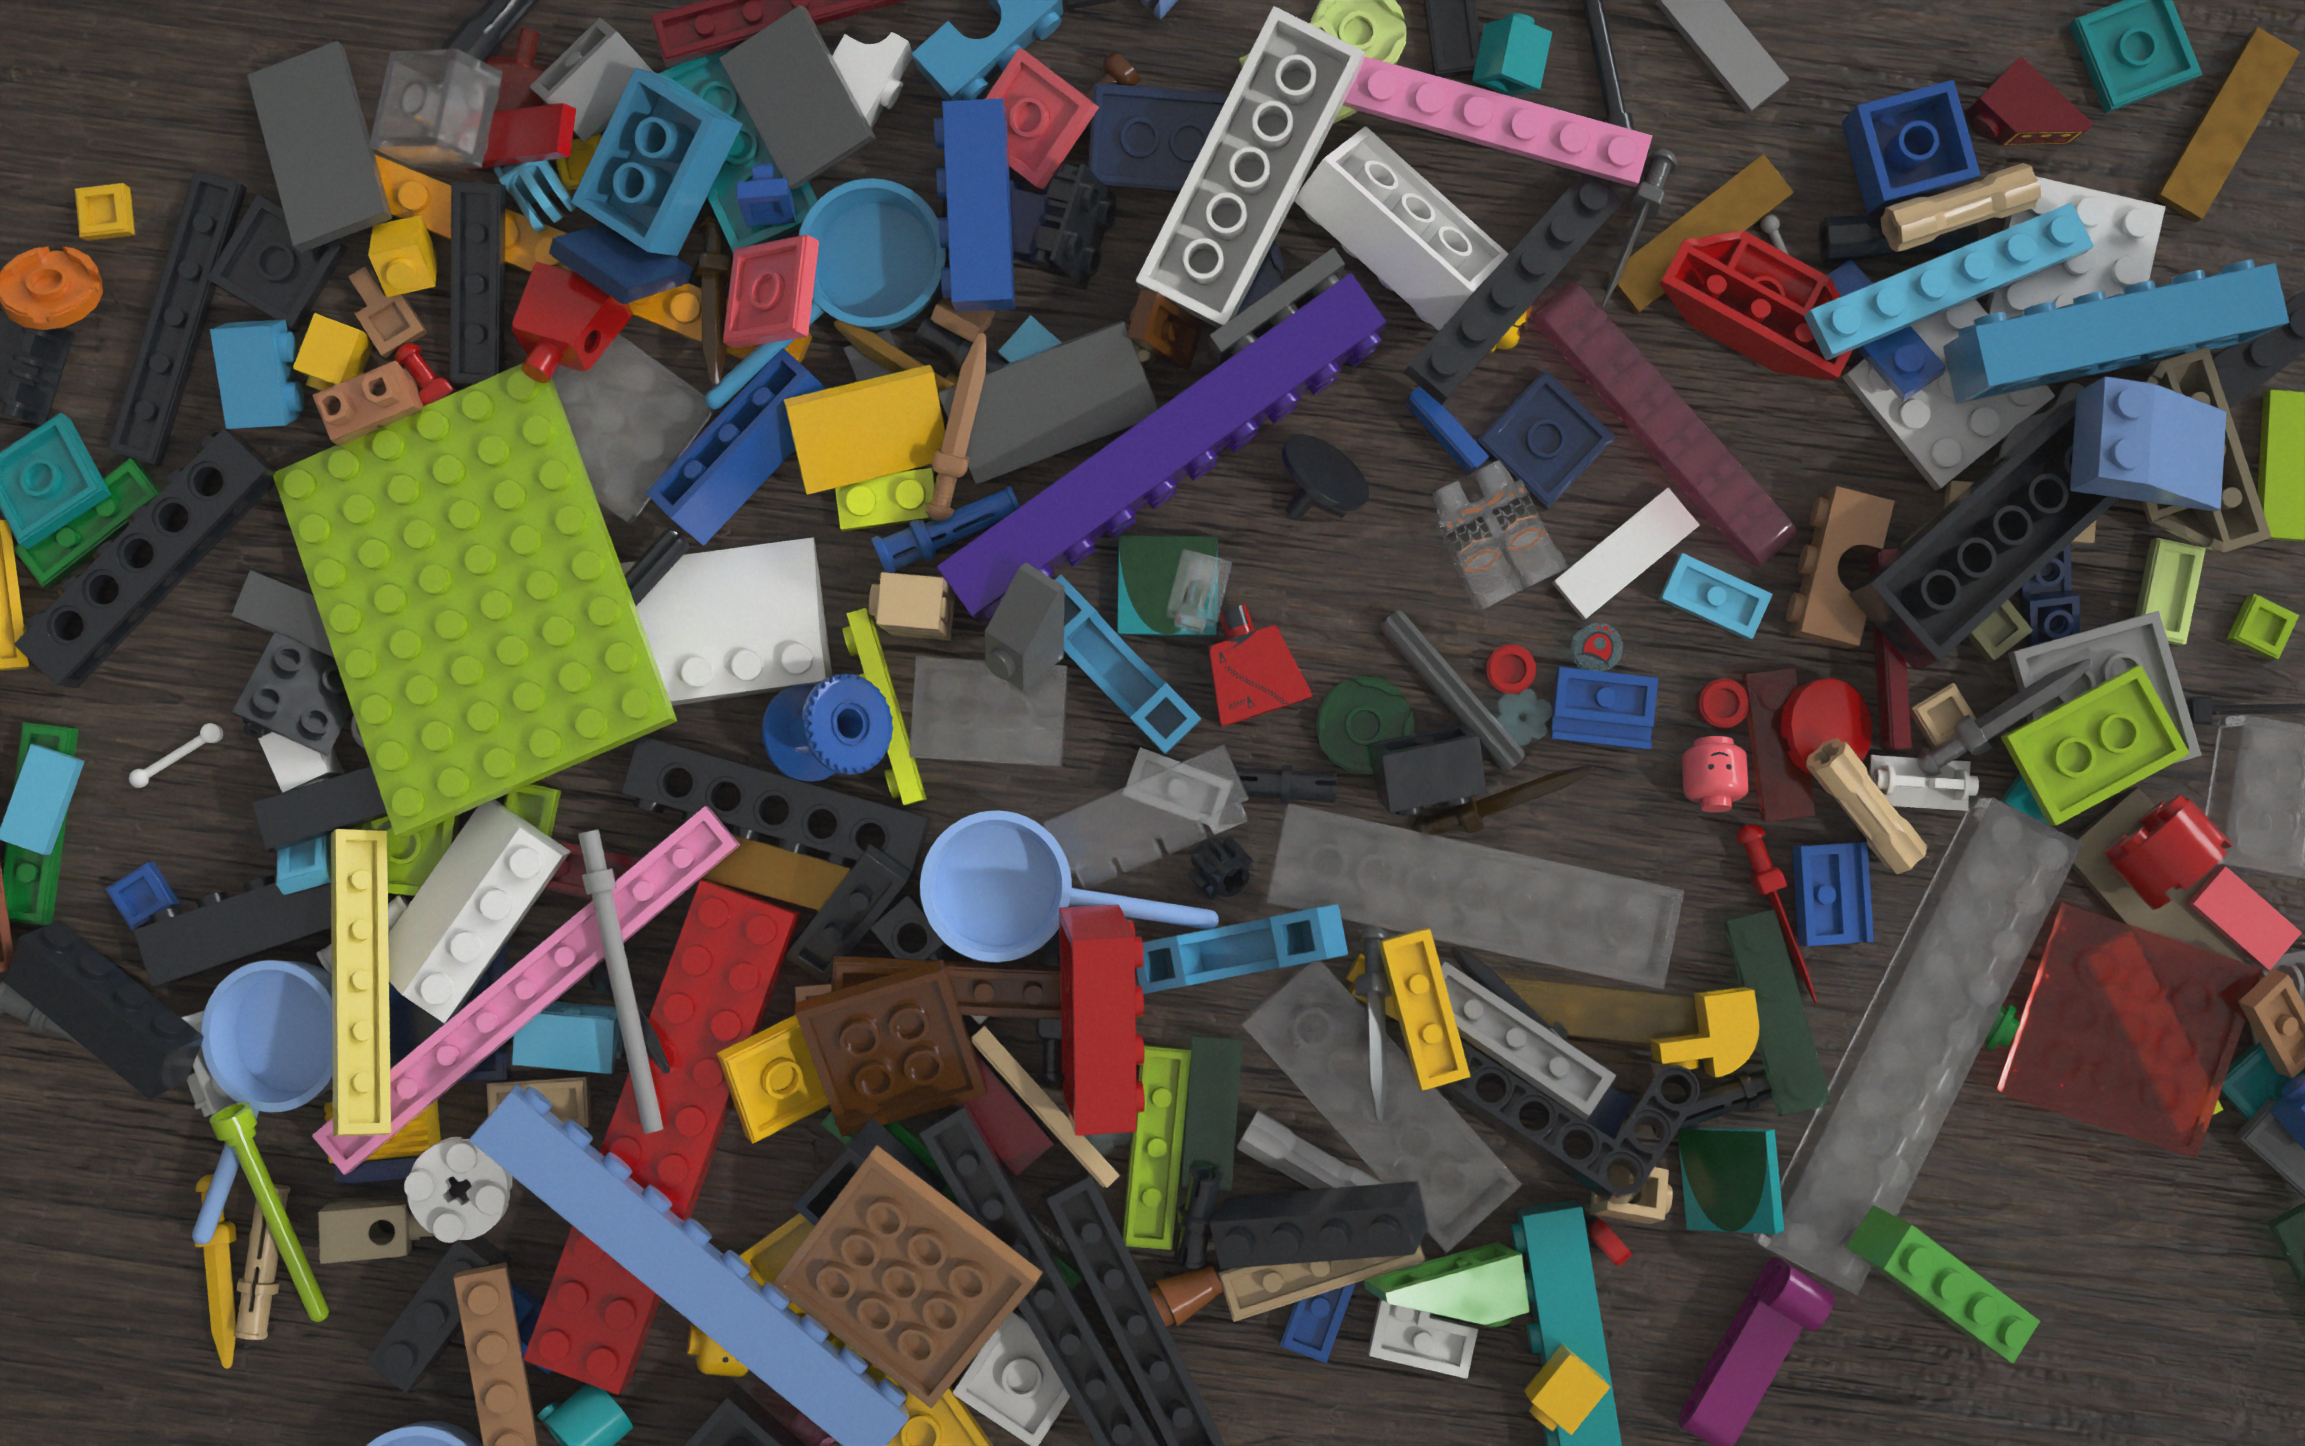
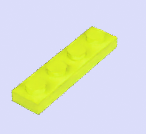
(863, 639)

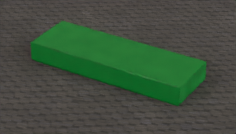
(79, 539)

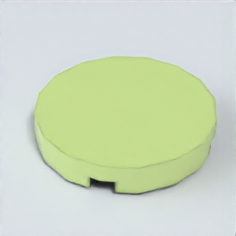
(1382, 16)

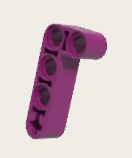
(1753, 1351)

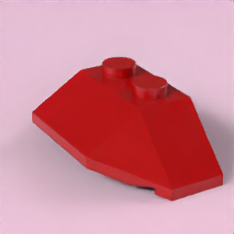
(1753, 301)

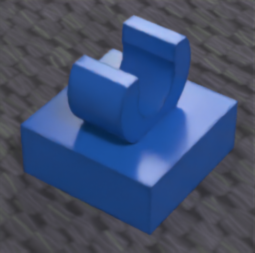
(766, 198)

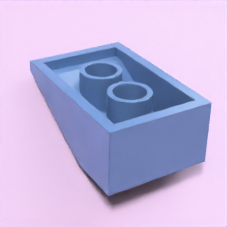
(2147, 445)

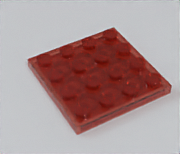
(2128, 1030)

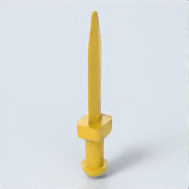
(220, 1282)

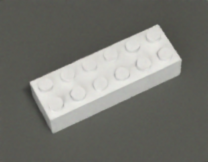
(1251, 168)

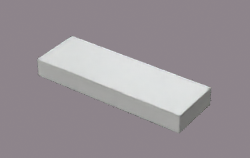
(1625, 553)

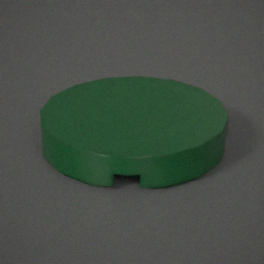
(1357, 715)

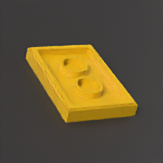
(866, 428)

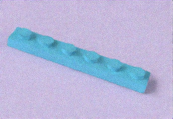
(1948, 281)

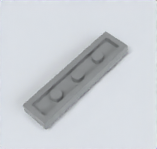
(1525, 1045)

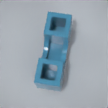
(963, 65)

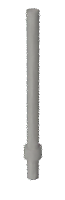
(599, 883)

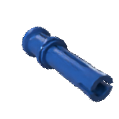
(923, 539)

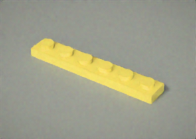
(360, 983)

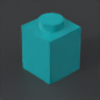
(1512, 55)

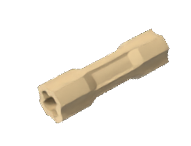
(1927, 217)
(1847, 780)

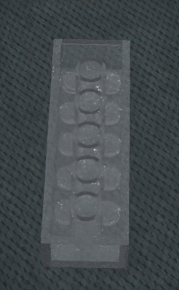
(1322, 1046)

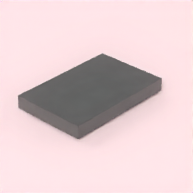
(797, 97)

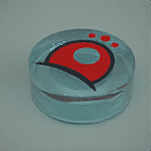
(1597, 647)

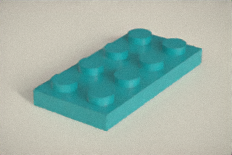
(711, 82)

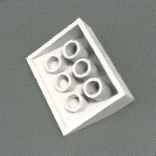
(738, 622)

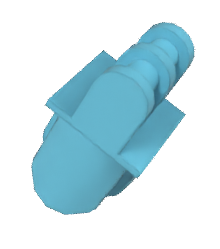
(531, 184)

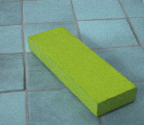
(2283, 464)

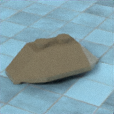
(2241, 514)

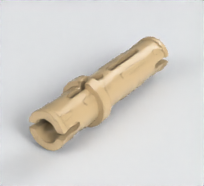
(259, 1276)

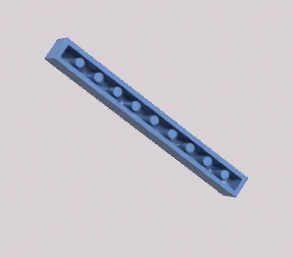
(689, 1271)

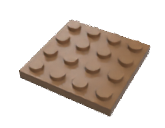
(906, 1277)

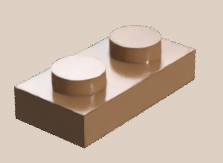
(2278, 1021)

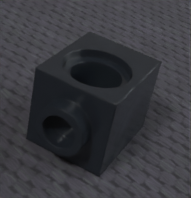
(890, 927)

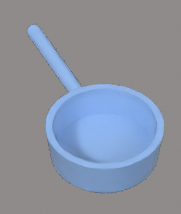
(999, 886)
(266, 1047)

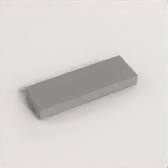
(1727, 49)

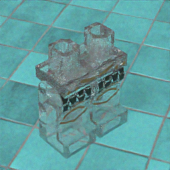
(1495, 537)

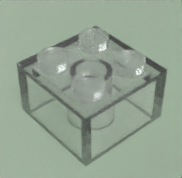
(436, 109)

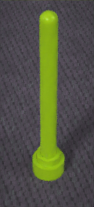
(236, 1127)

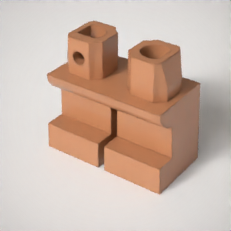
(368, 402)

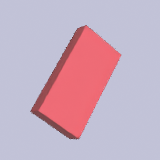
(2244, 917)

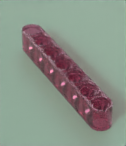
(1664, 424)

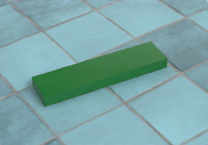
(29, 876)

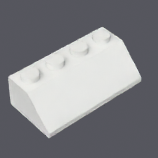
(1399, 227)
(470, 908)

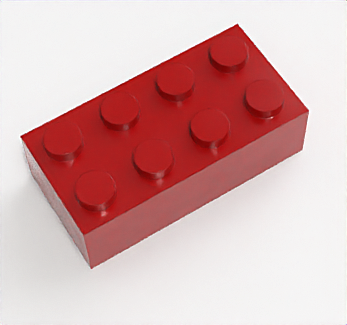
(1100, 1019)

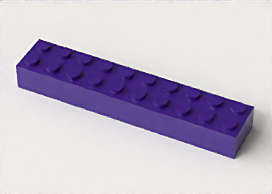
(1170, 445)

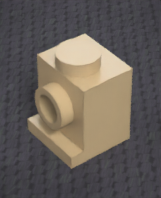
(1648, 1206)

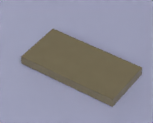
(2173, 919)

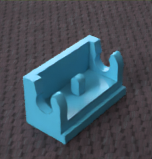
(571, 1038)

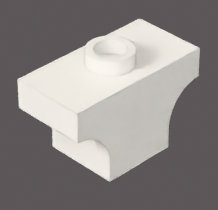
(873, 72)

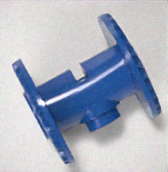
(827, 728)

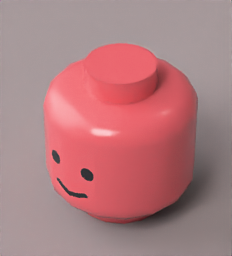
(1715, 773)

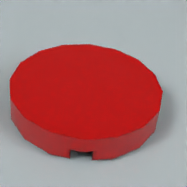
(1824, 712)

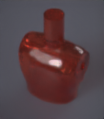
(519, 74)

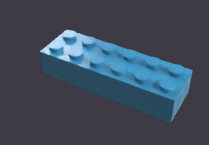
(2114, 331)

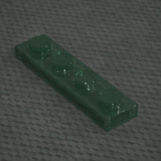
(1783, 1025)

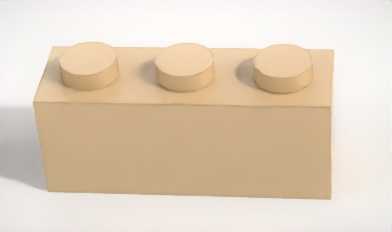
(913, 606)

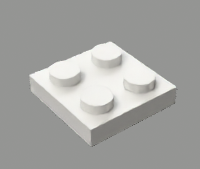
(1014, 1382)

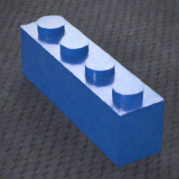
(977, 205)
(734, 451)

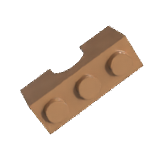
(1842, 523)

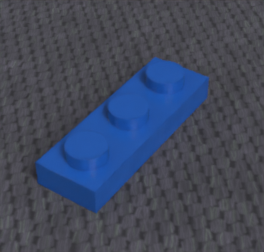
(1898, 358)

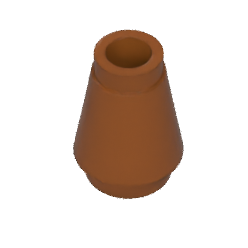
(1185, 1294)

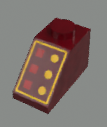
(2026, 110)

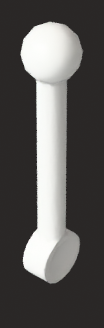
(209, 733)

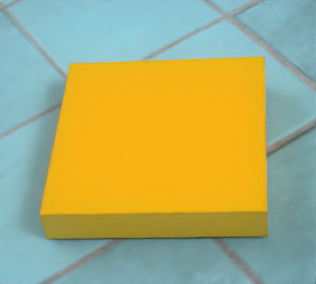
(772, 1079)

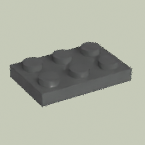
(1275, 307)

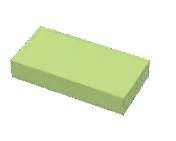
(2171, 585)

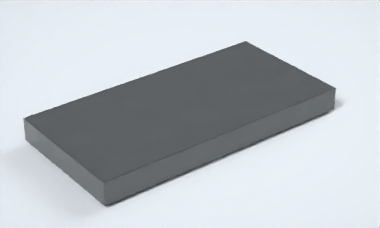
(319, 147)
(1056, 401)

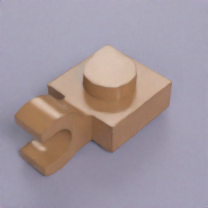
(386, 320)

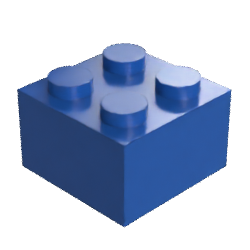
(1910, 146)

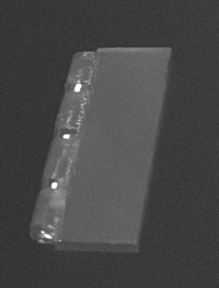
(1155, 807)

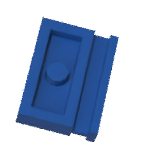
(1603, 708)
(1832, 894)

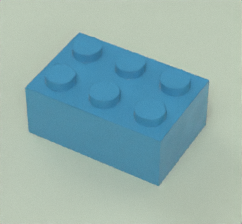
(656, 162)

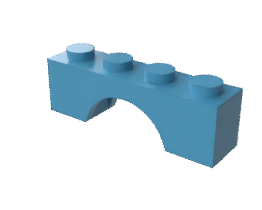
(1123, 674)
(1242, 949)

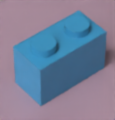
(257, 373)

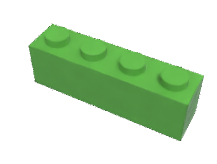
(1942, 1283)

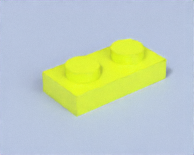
(885, 500)

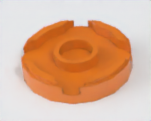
(49, 288)

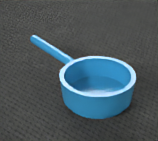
(872, 267)

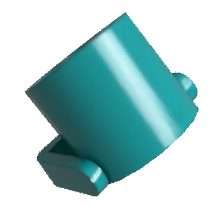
(586, 1419)

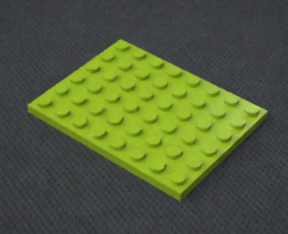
(472, 599)

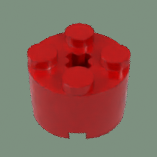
(2169, 852)

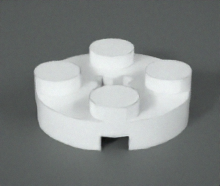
(451, 1217)

